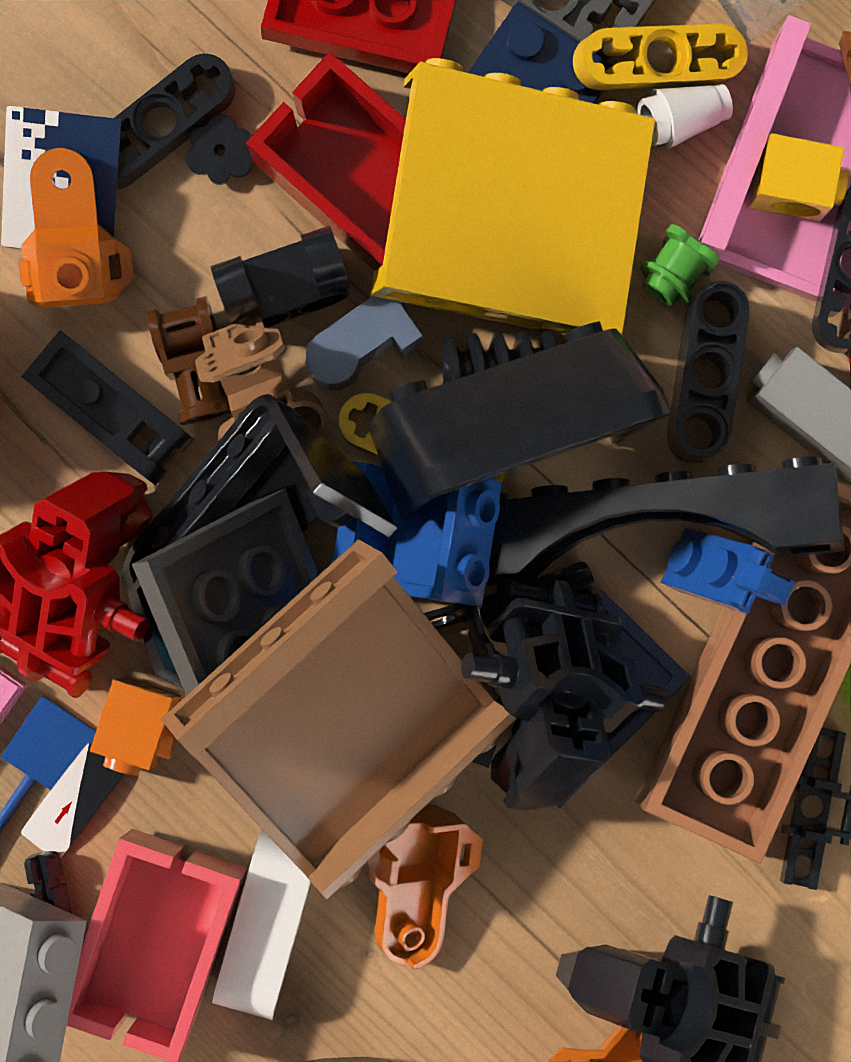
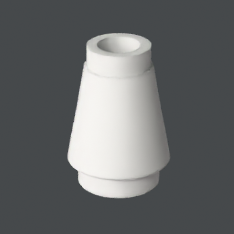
(685, 112)

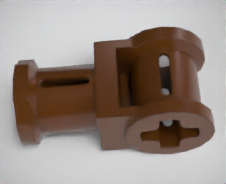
(178, 344)

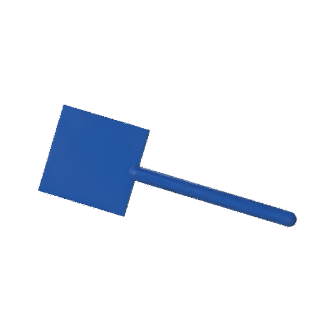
(43, 750)

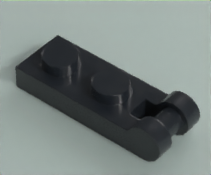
(105, 405)

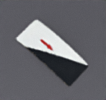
(71, 802)

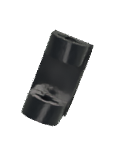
(284, 280)

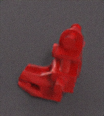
(61, 581)

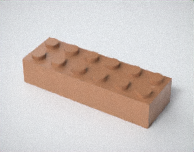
(757, 705)

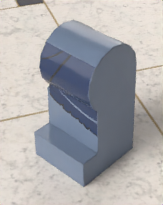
(357, 338)

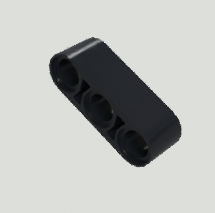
(725, 349)

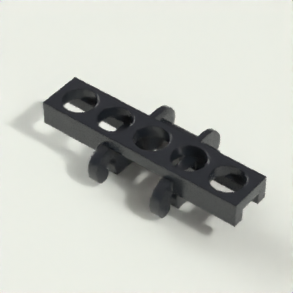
(822, 833)

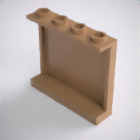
(339, 719)

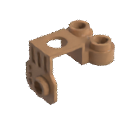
(245, 347)

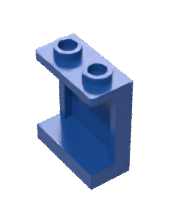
(440, 547)

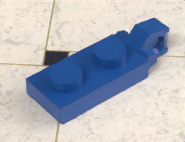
(724, 572)

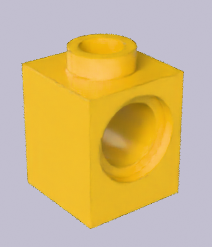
(799, 178)

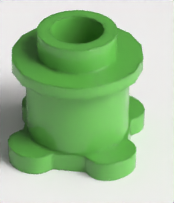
(677, 267)

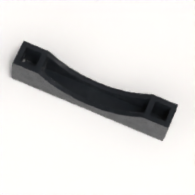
(780, 509)

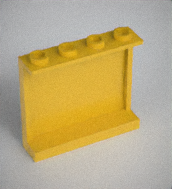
(514, 201)

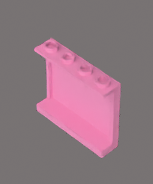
(802, 97)

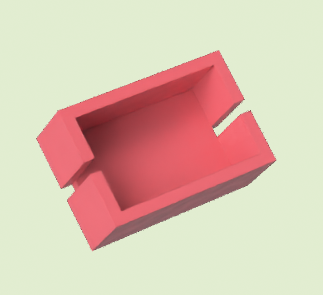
(153, 943)

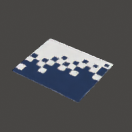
(35, 131)

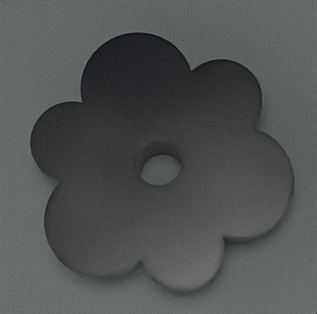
(219, 134)

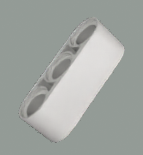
(262, 932)

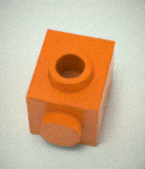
(132, 728)

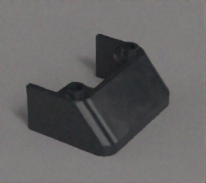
(513, 415)
(259, 454)

